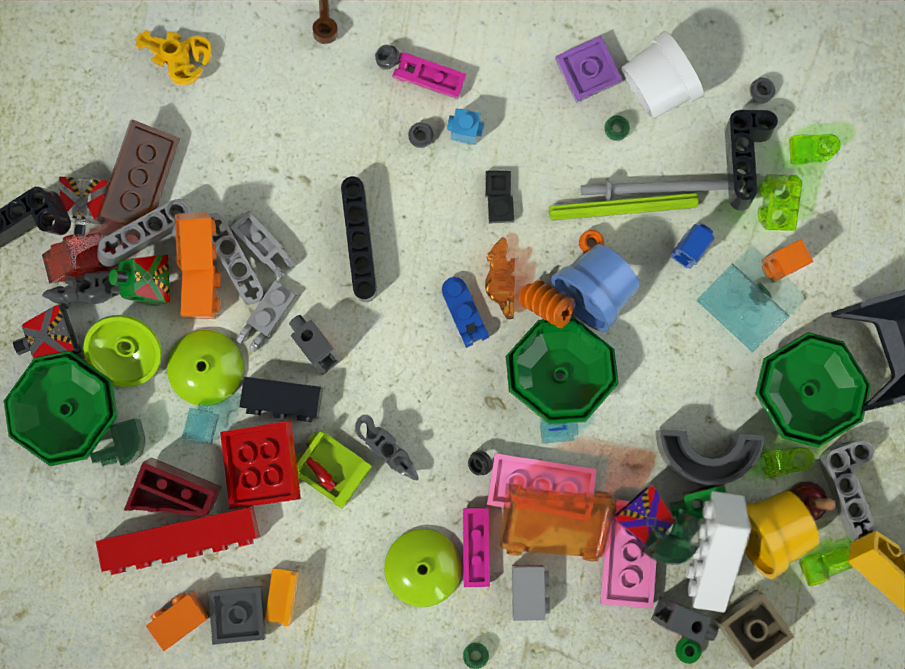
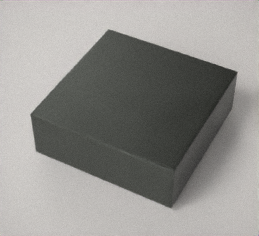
(498, 183)

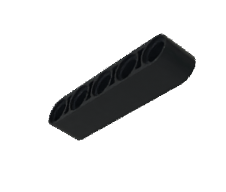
(355, 227)

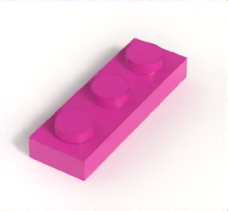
(476, 547)

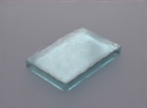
(742, 307)

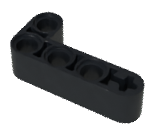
(745, 160)
(35, 213)

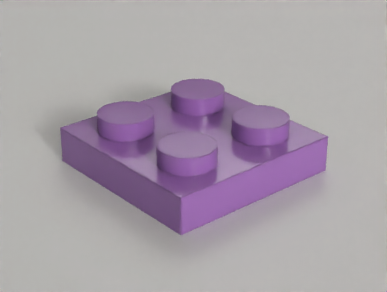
(588, 69)

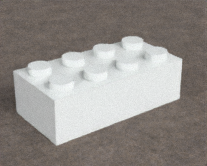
(719, 551)

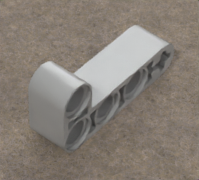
(141, 230)
(854, 493)

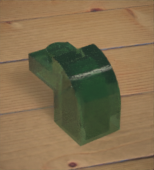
(128, 442)
(673, 546)

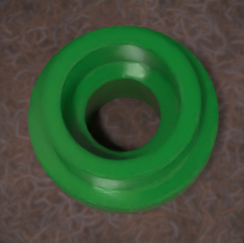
(680, 650)

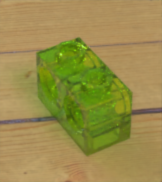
(787, 202)

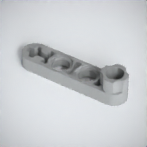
(233, 258)

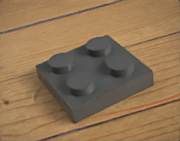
(237, 615)

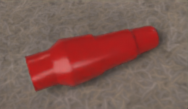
(322, 474)

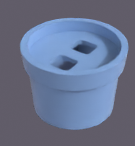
(599, 285)

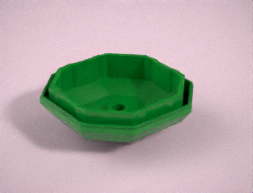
(575, 352)
(836, 386)
(37, 404)

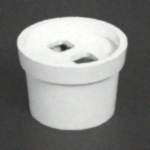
(662, 77)

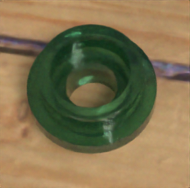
(620, 121)
(475, 664)

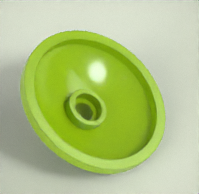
(123, 364)
(222, 371)
(424, 548)

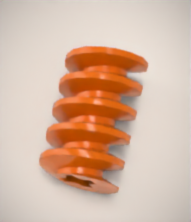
(547, 303)

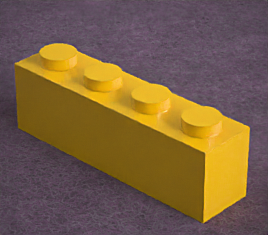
(881, 564)

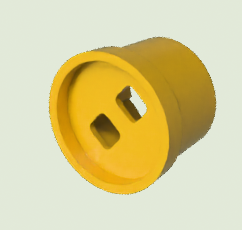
(779, 533)

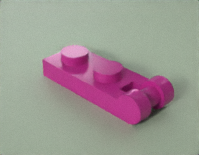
(430, 75)

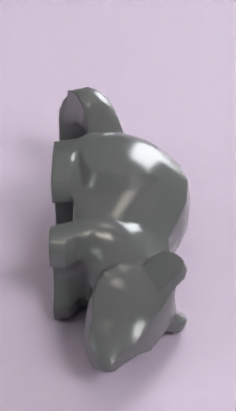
(92, 289)
(385, 446)

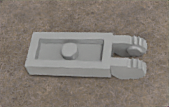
(261, 242)
(267, 314)

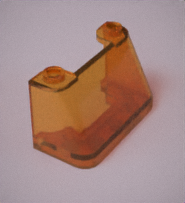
(556, 522)

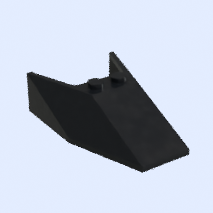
(889, 319)

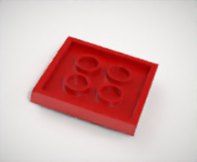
(260, 465)

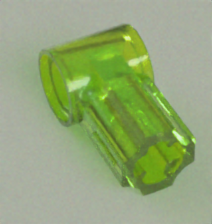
(819, 567)

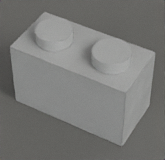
(529, 592)

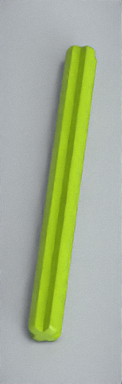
(623, 206)

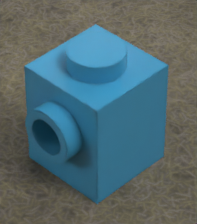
(465, 126)

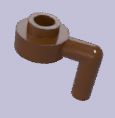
(324, 24)

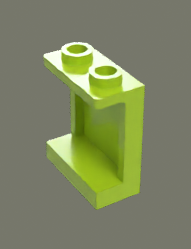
(342, 463)

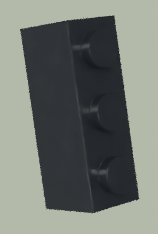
(281, 399)

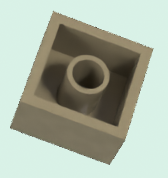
(754, 628)

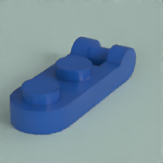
(463, 310)

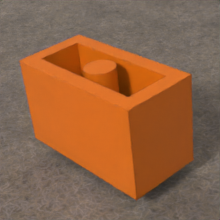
(194, 241)
(786, 261)
(200, 293)
(177, 621)

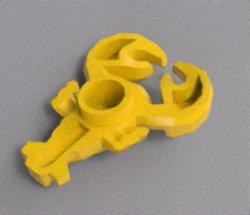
(176, 54)

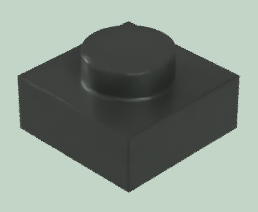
(500, 209)

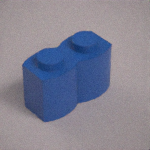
(693, 245)

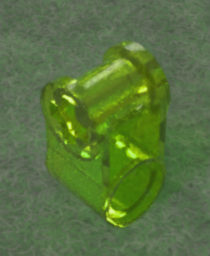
(809, 149)
(781, 461)

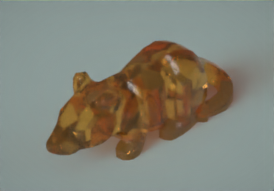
(499, 283)

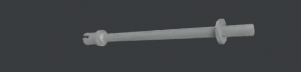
(608, 188)

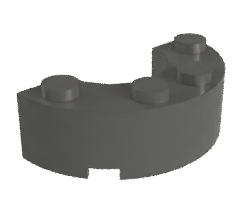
(723, 469)

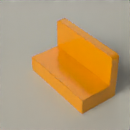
(282, 596)

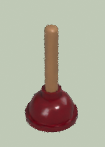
(813, 498)

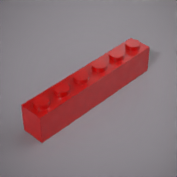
(177, 539)

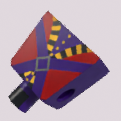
(644, 512)

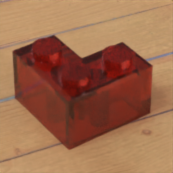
(74, 257)

